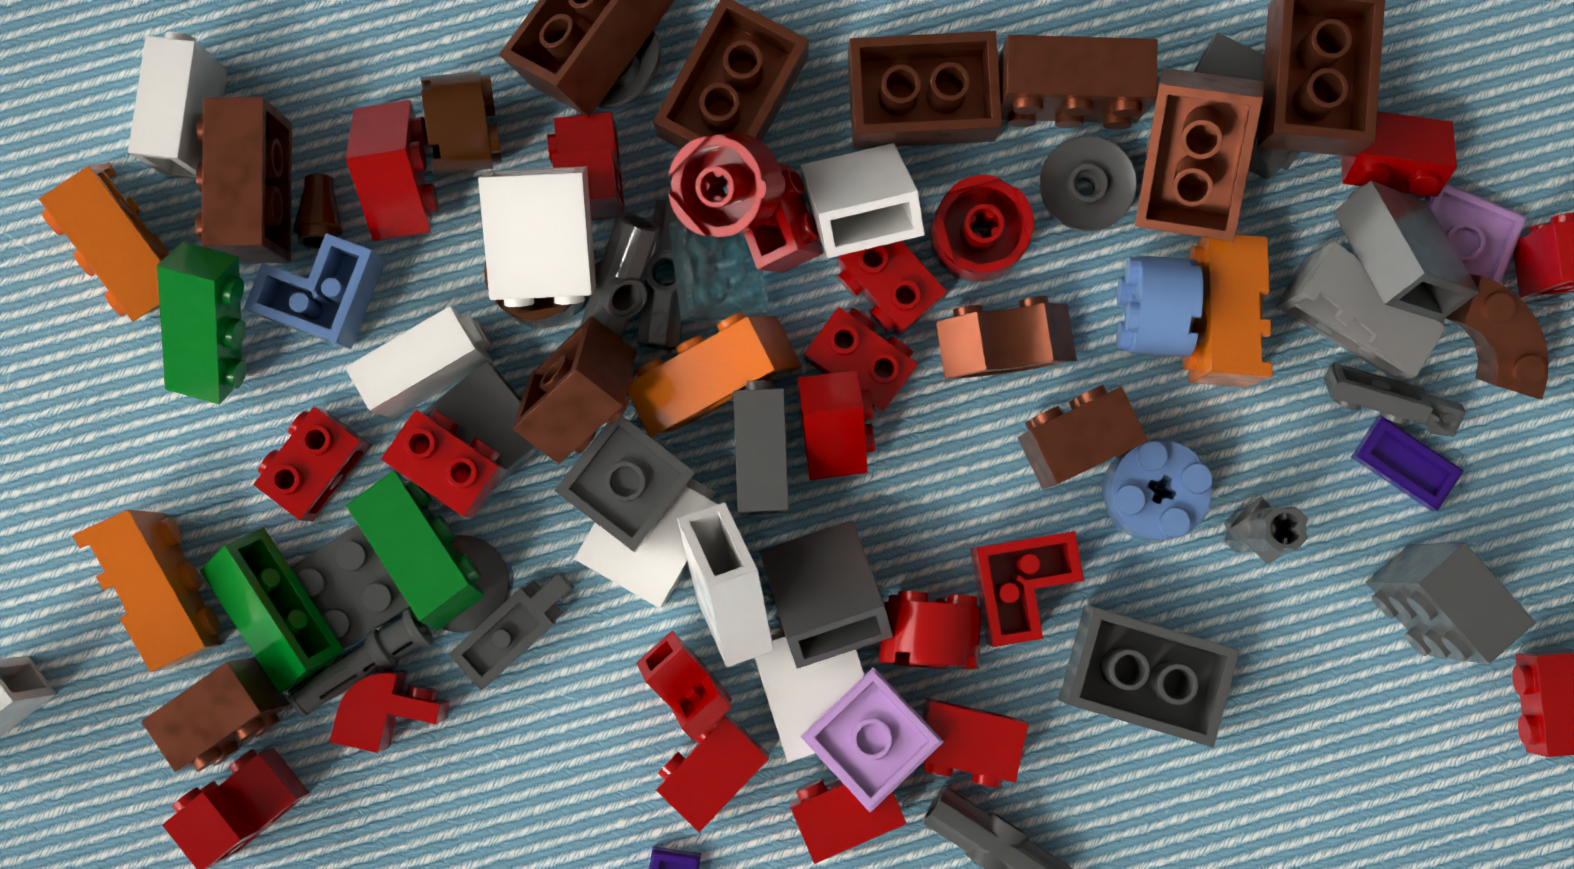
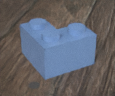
(326, 303)

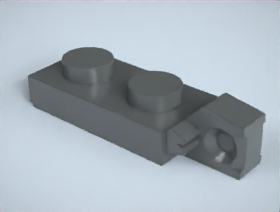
(1393, 399)
(510, 630)

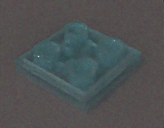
(715, 276)

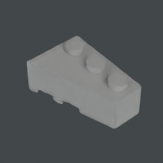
(1342, 304)

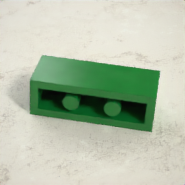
(201, 322)
(417, 550)
(271, 609)

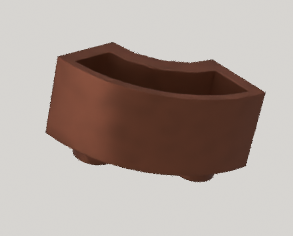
(1505, 339)
(1005, 340)

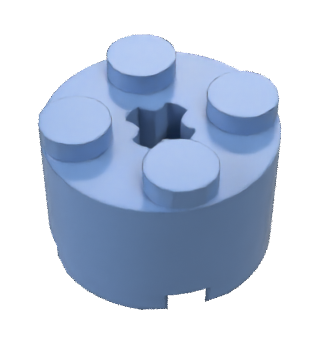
(1160, 305)
(1182, 479)

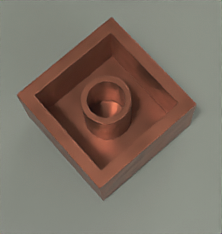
(576, 391)
(1082, 438)
(214, 714)

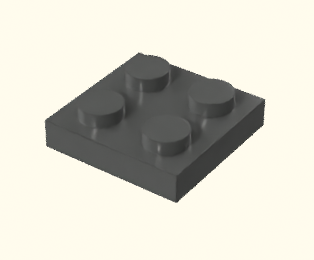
(625, 482)
(350, 587)

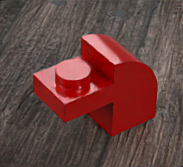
(685, 685)
(372, 705)

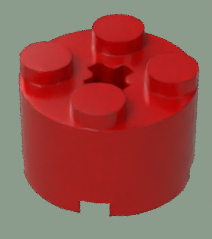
(699, 181)
(994, 206)
(932, 632)

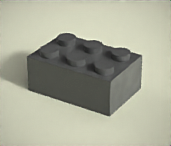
(1449, 603)
(1149, 675)

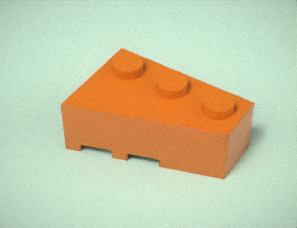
(108, 238)
(1231, 317)
(709, 372)
(154, 585)

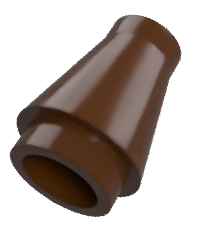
(317, 211)

